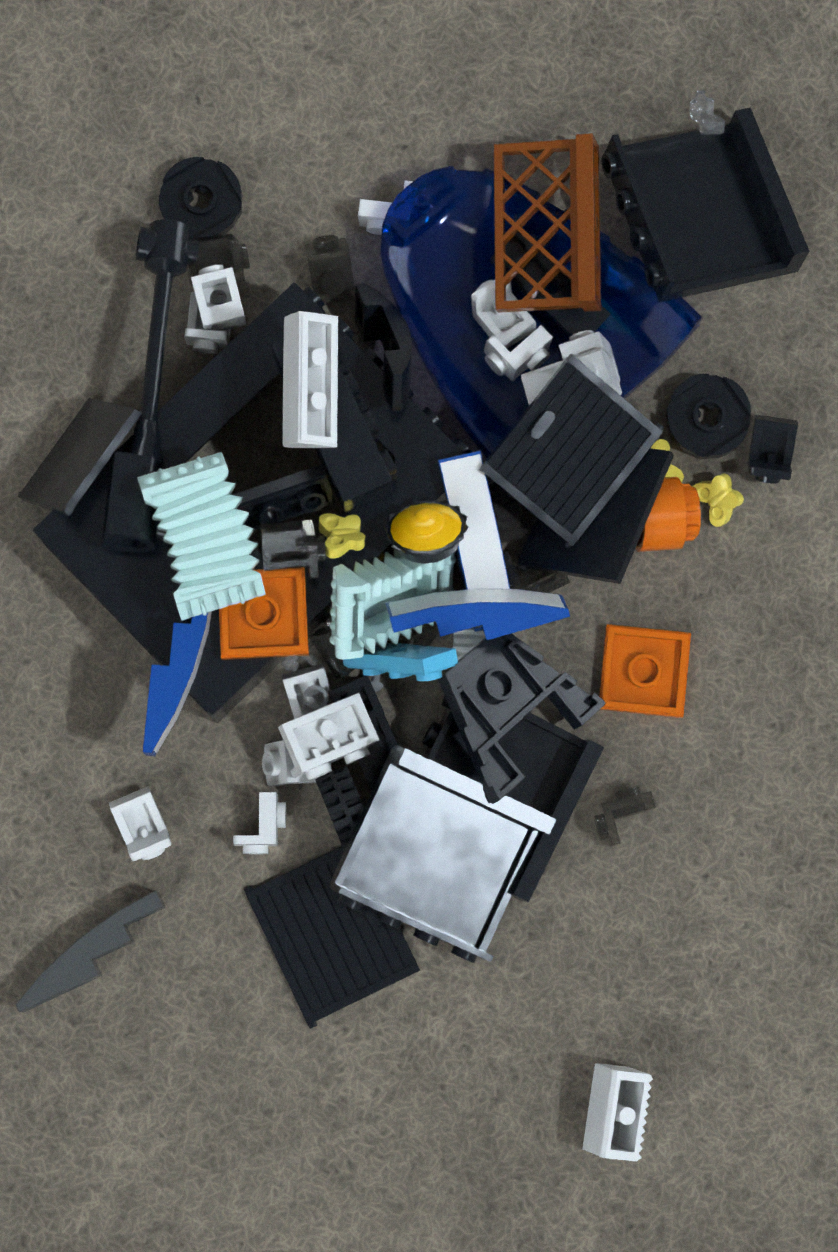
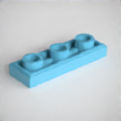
(405, 661)

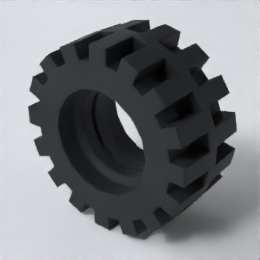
(341, 802)

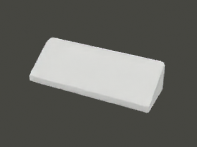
(310, 380)

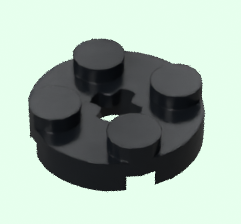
(206, 176)
(711, 392)

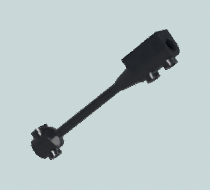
(127, 518)

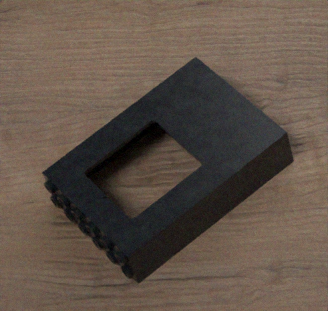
(139, 584)

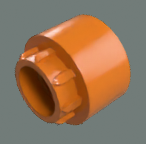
(672, 518)

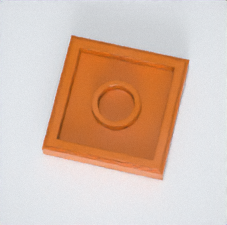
(269, 623)
(644, 671)

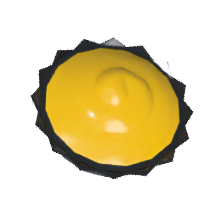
(426, 530)

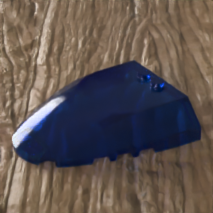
(437, 257)

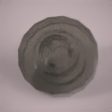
(511, 517)

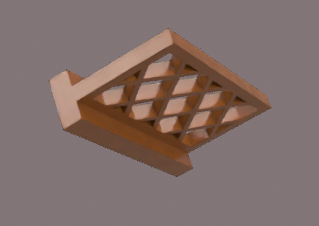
(584, 232)

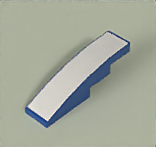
(481, 550)
(496, 610)
(172, 683)

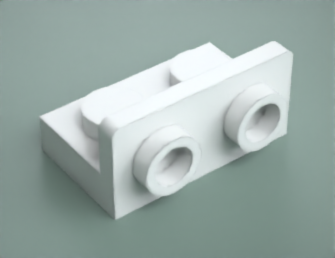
(327, 736)

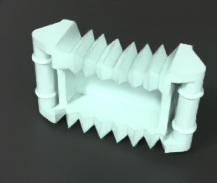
(205, 535)
(360, 598)

